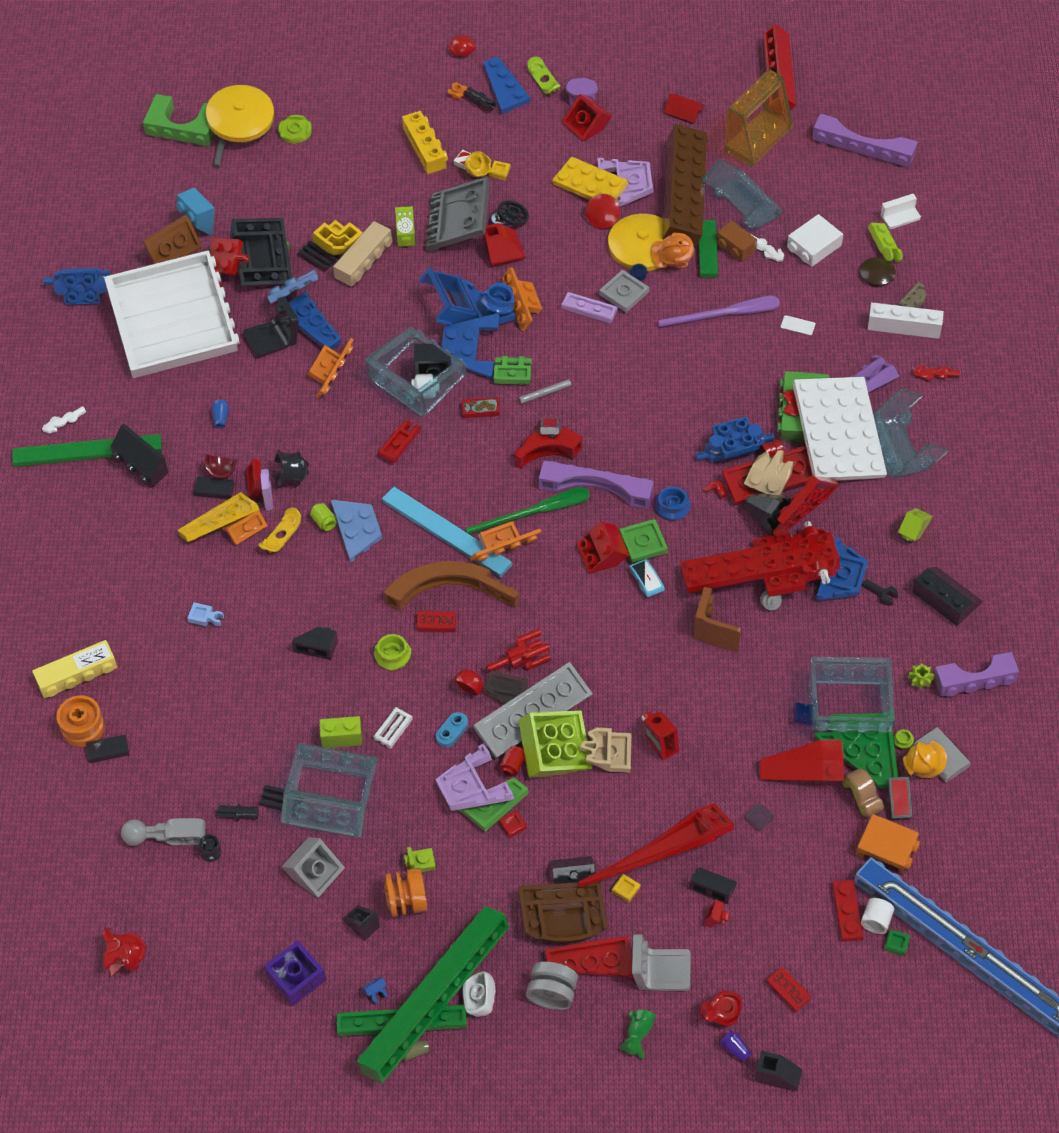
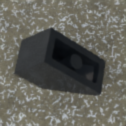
(316, 643)

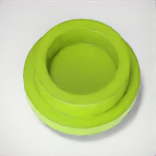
(903, 739)

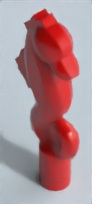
(929, 373)

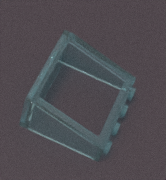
(428, 395)
(852, 671)
(324, 811)

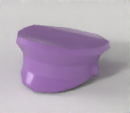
(581, 86)

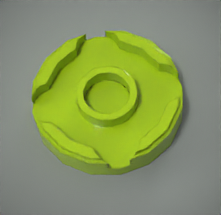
(295, 129)

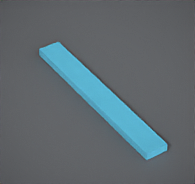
(443, 530)

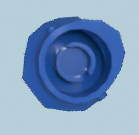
(498, 298)
(672, 503)

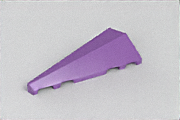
(877, 373)

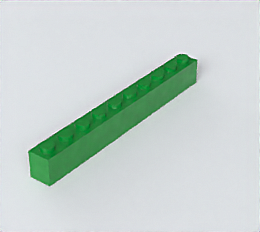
(432, 994)

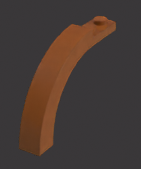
(447, 573)

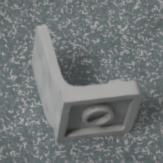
(660, 967)

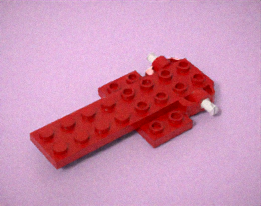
(778, 560)

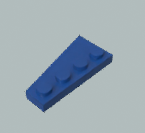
(313, 322)

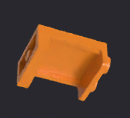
(888, 843)

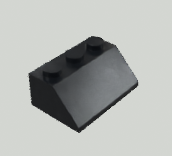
(138, 456)
(945, 595)

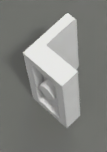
(900, 211)

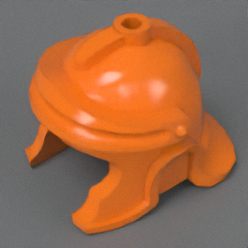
(673, 251)

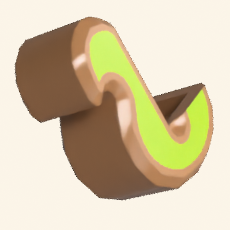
(864, 792)

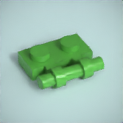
(512, 370)

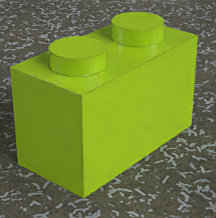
(341, 732)

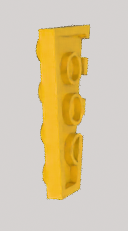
(223, 514)

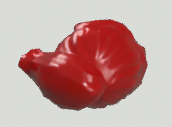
(722, 1008)

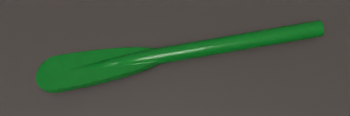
(562, 500)

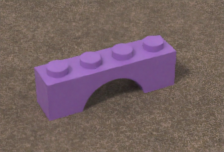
(954, 680)

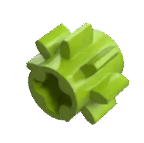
(921, 676)

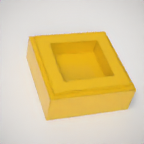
(499, 170)
(626, 888)

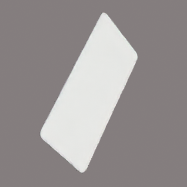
(798, 325)

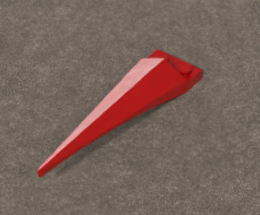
(693, 831)

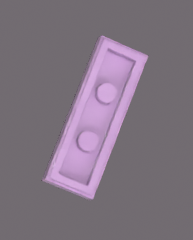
(589, 307)

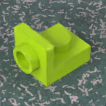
(420, 859)

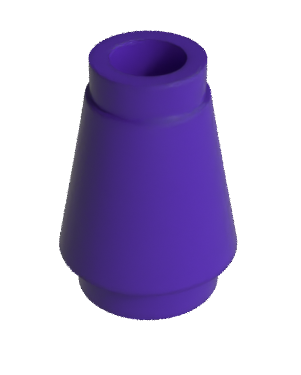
(735, 1045)

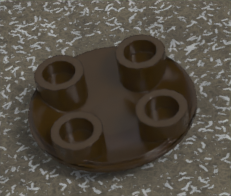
(877, 271)

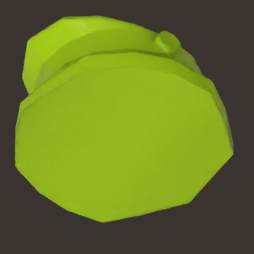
(392, 652)

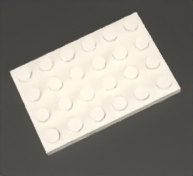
(839, 428)

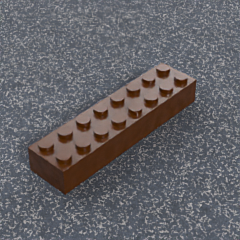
(684, 183)

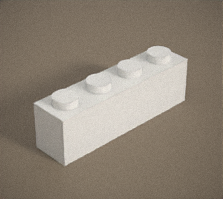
(905, 320)

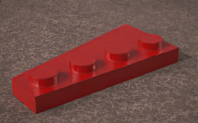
(598, 957)

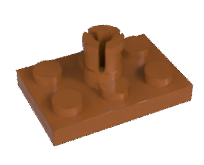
(172, 241)

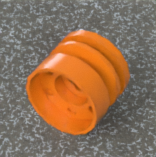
(406, 892)

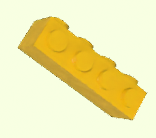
(424, 142)

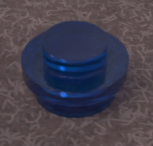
(638, 271)

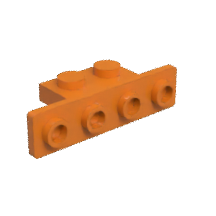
(525, 298)
(326, 364)
(500, 538)

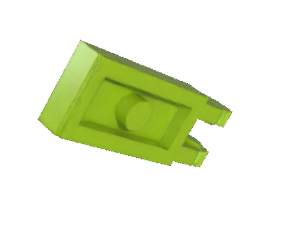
(885, 242)

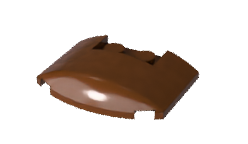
(562, 911)

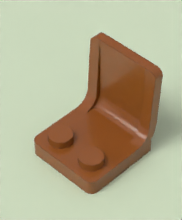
(713, 631)

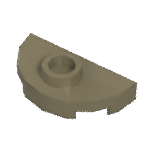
(915, 297)

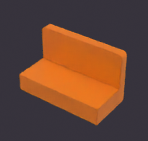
(245, 527)

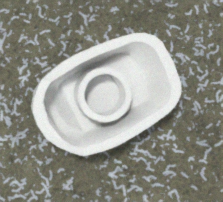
(479, 994)

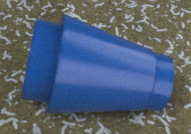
(220, 412)

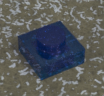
(802, 713)

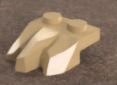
(769, 474)
(608, 750)

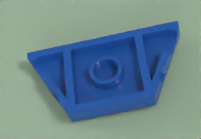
(849, 576)

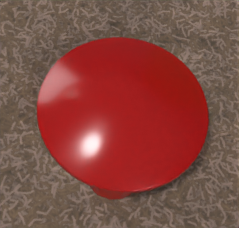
(603, 211)

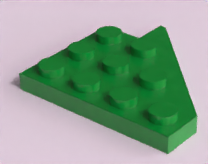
(866, 750)

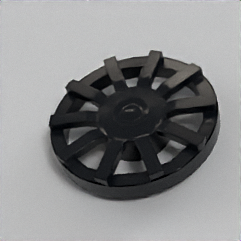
(513, 213)

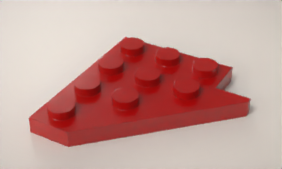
(815, 492)

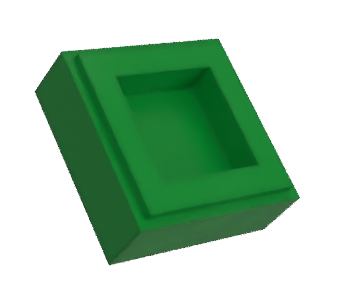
(897, 942)

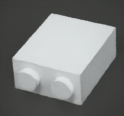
(814, 240)

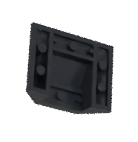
(267, 250)

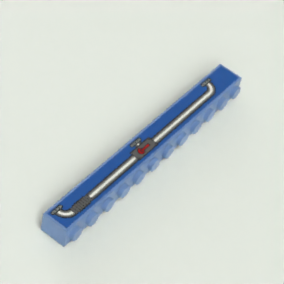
(961, 944)

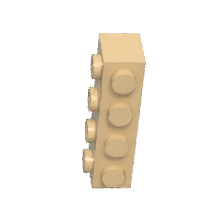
(362, 254)

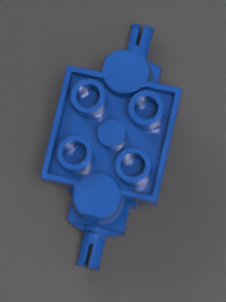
(79, 284)
(733, 440)

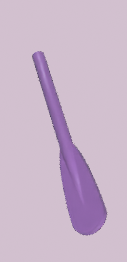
(750, 306)

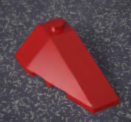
(813, 761)

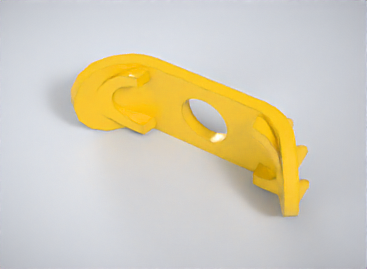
(289, 524)

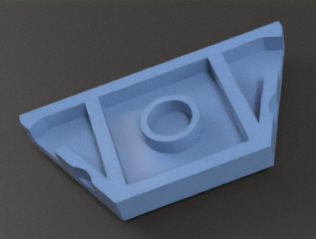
(357, 526)

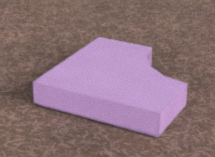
(266, 489)

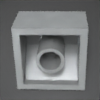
(313, 866)

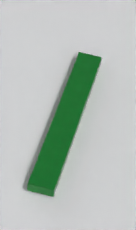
(72, 451)

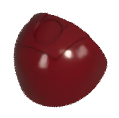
(219, 467)

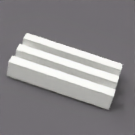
(384, 741)

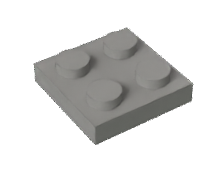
(624, 291)

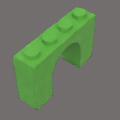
(158, 124)
(790, 426)

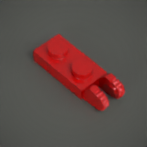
(399, 442)

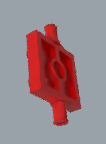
(227, 255)

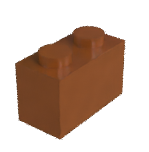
(736, 241)

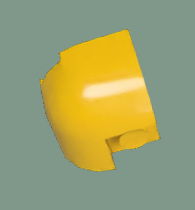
(335, 237)

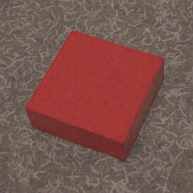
(513, 824)

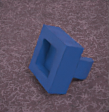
(374, 987)

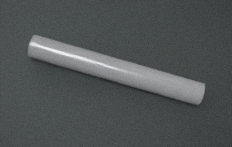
(545, 391)

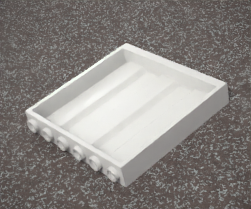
(172, 314)

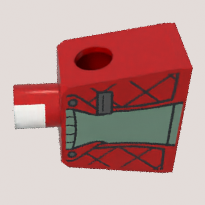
(661, 734)

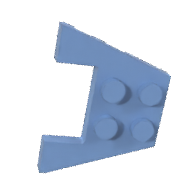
(292, 285)

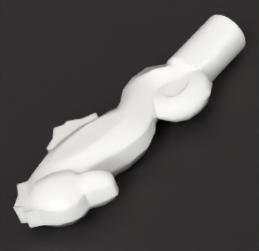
(769, 251)
(57, 422)

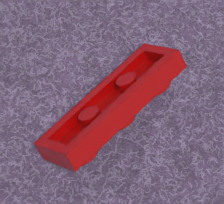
(847, 910)

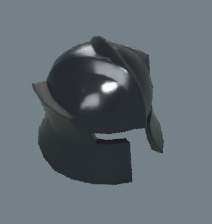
(292, 468)

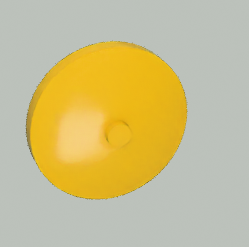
(240, 113)
(632, 240)

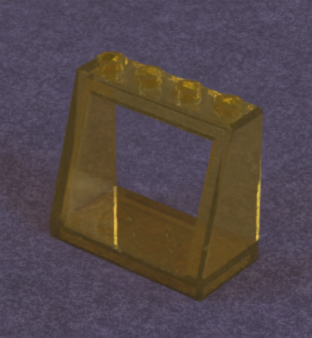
(754, 139)

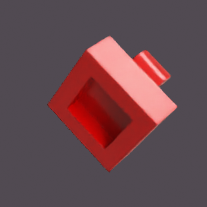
(716, 914)

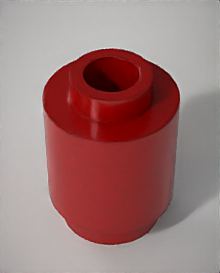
(512, 761)

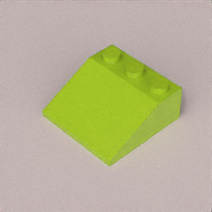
(553, 743)

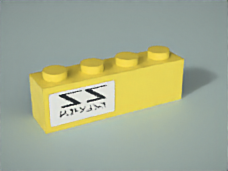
(75, 669)

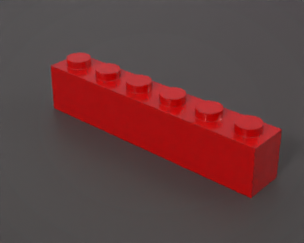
(779, 58)

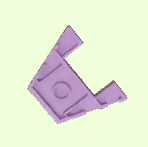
(638, 176)
(464, 788)

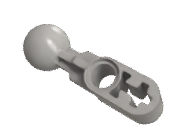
(175, 831)

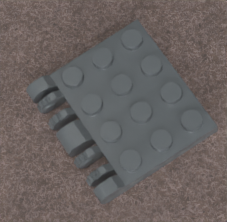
(457, 214)

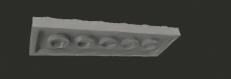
(554, 693)

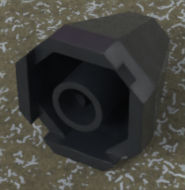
(766, 509)

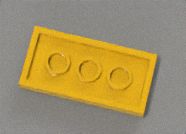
(588, 180)

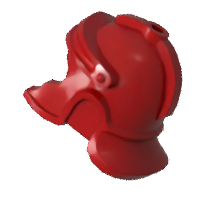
(122, 951)

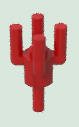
(523, 653)

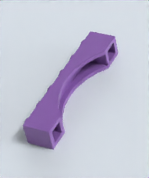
(896, 150)
(633, 490)

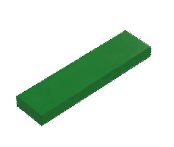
(708, 250)

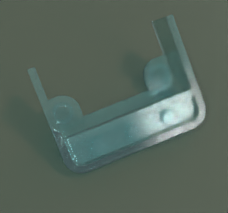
(743, 193)
(895, 444)

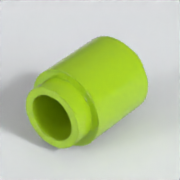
(323, 517)

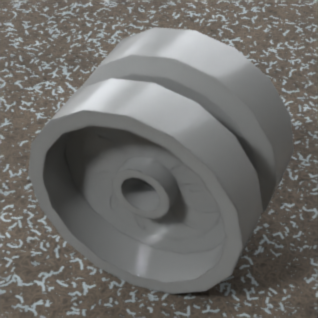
(552, 985)

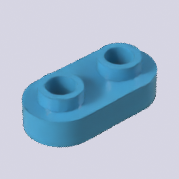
(453, 728)

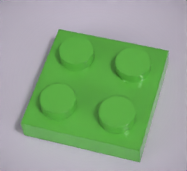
(643, 541)

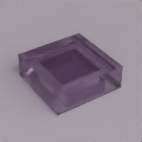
(758, 817)

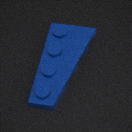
(505, 86)

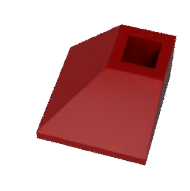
(502, 244)

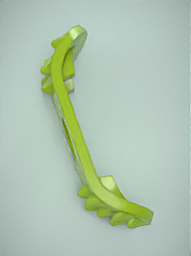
(538, 70)

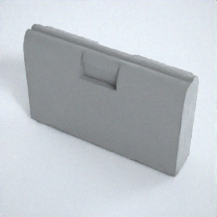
(956, 760)

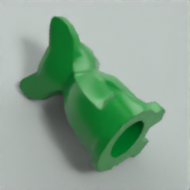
(639, 1027)

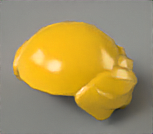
(478, 164)

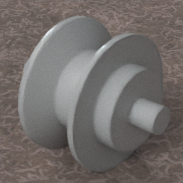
(770, 603)

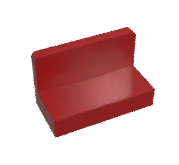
(683, 107)

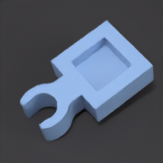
(202, 614)

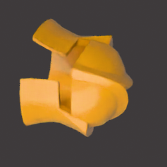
(925, 759)

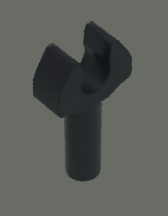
(882, 592)

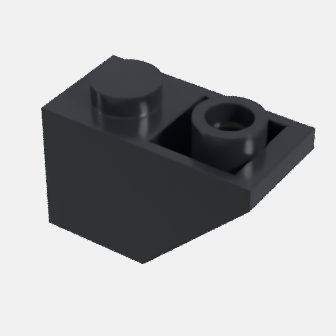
(778, 1071)

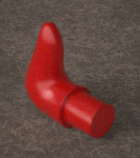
(718, 486)

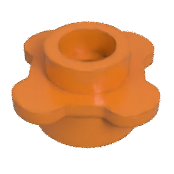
(457, 90)

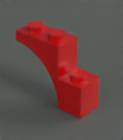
(538, 445)

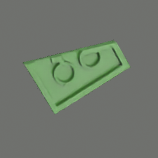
(489, 814)

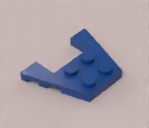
(463, 340)

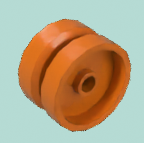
(80, 720)

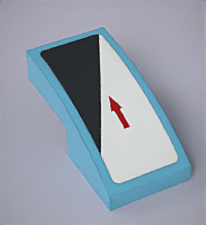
(647, 577)

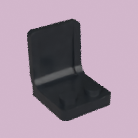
(276, 334)

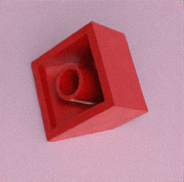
(586, 117)

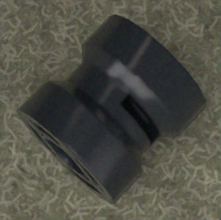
(210, 848)

